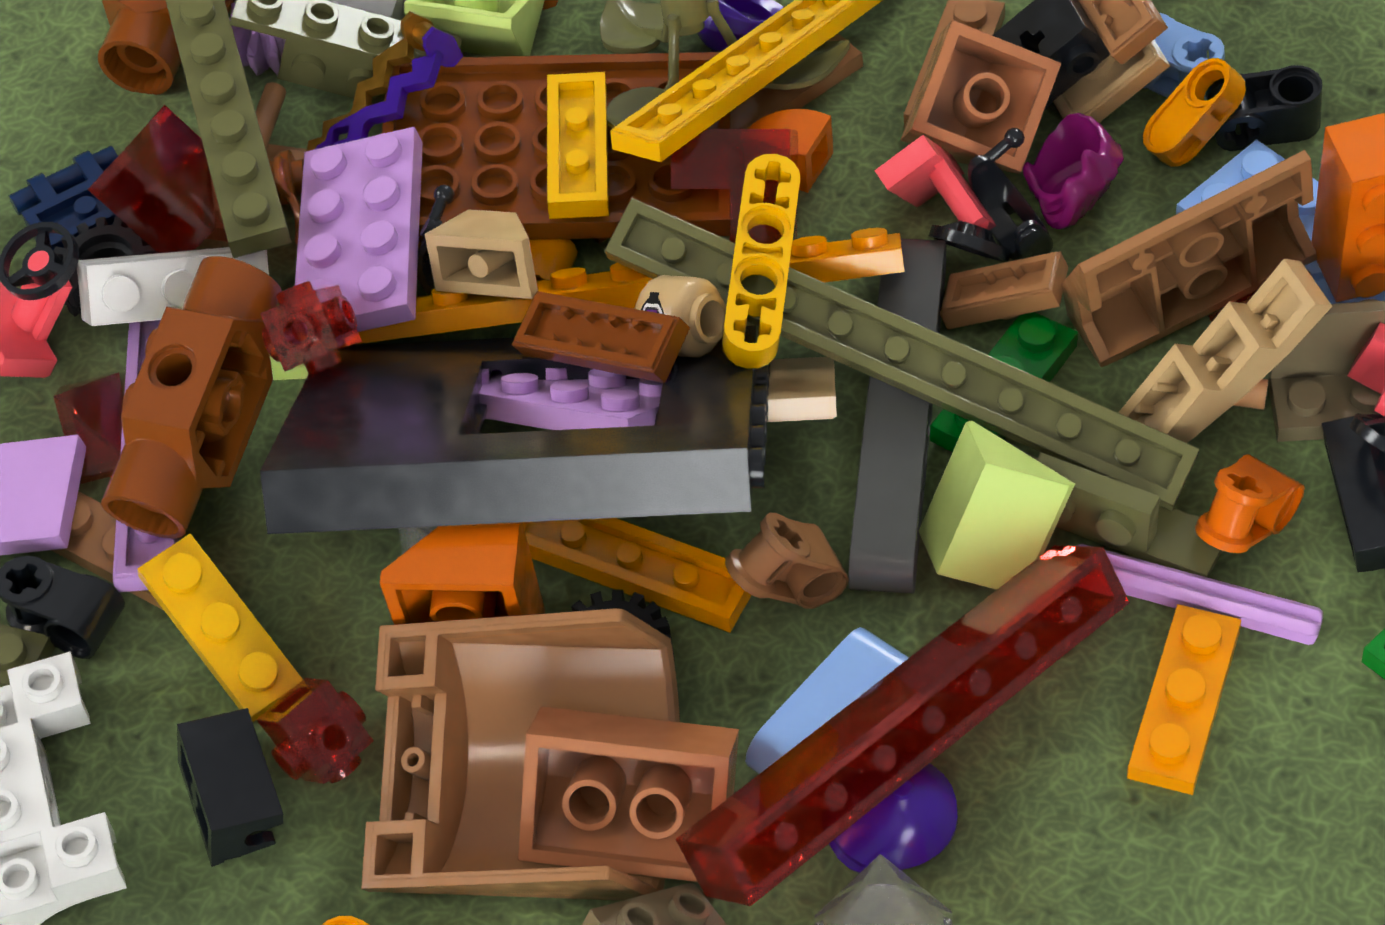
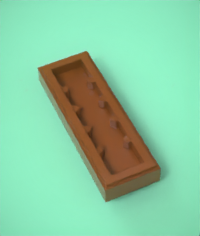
(601, 336)

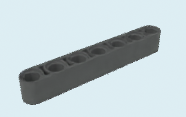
(896, 439)

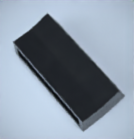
(1360, 486)

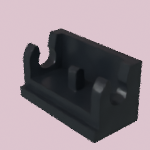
(228, 784)

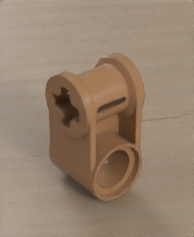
(788, 564)

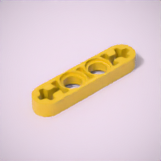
(761, 259)

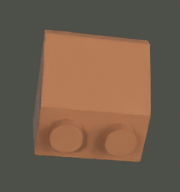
(978, 92)

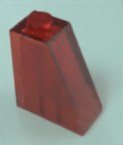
(161, 185)

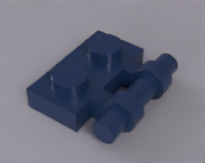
(65, 195)

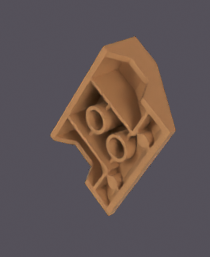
(1191, 262)

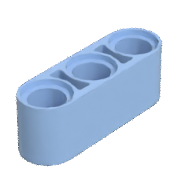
(839, 680)

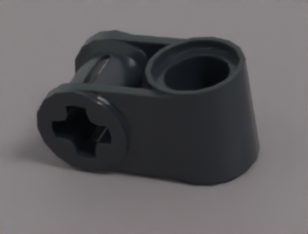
(1275, 109)
(59, 603)

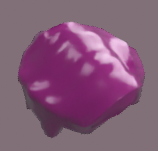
(1073, 169)

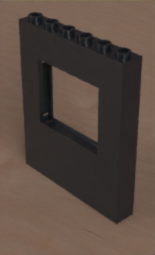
(401, 445)

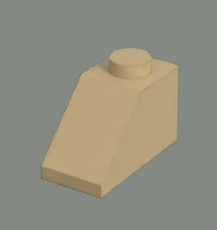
(482, 255)

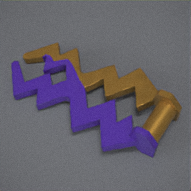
(418, 34)

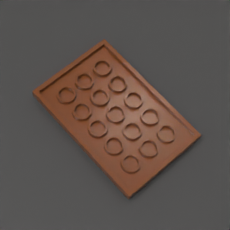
(489, 142)

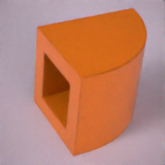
(814, 139)

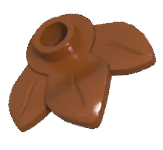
(288, 181)

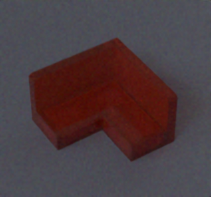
(720, 160)

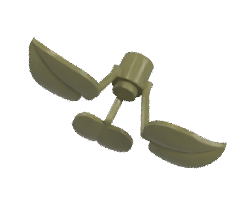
(641, 26)

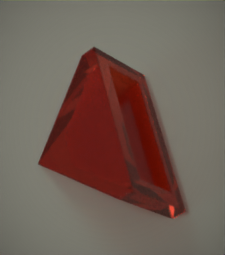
(94, 413)

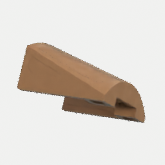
(459, 736)

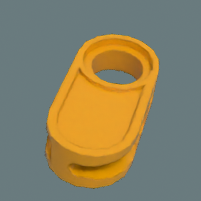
(1186, 119)

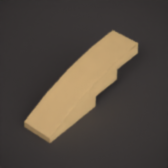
(1231, 356)

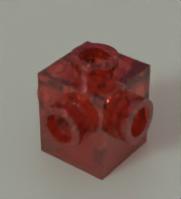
(329, 326)
(316, 732)

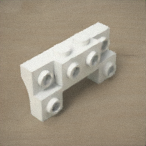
(40, 860)

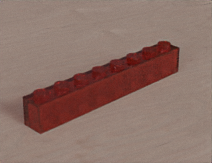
(901, 724)

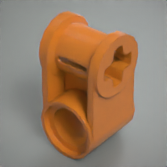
(1248, 505)

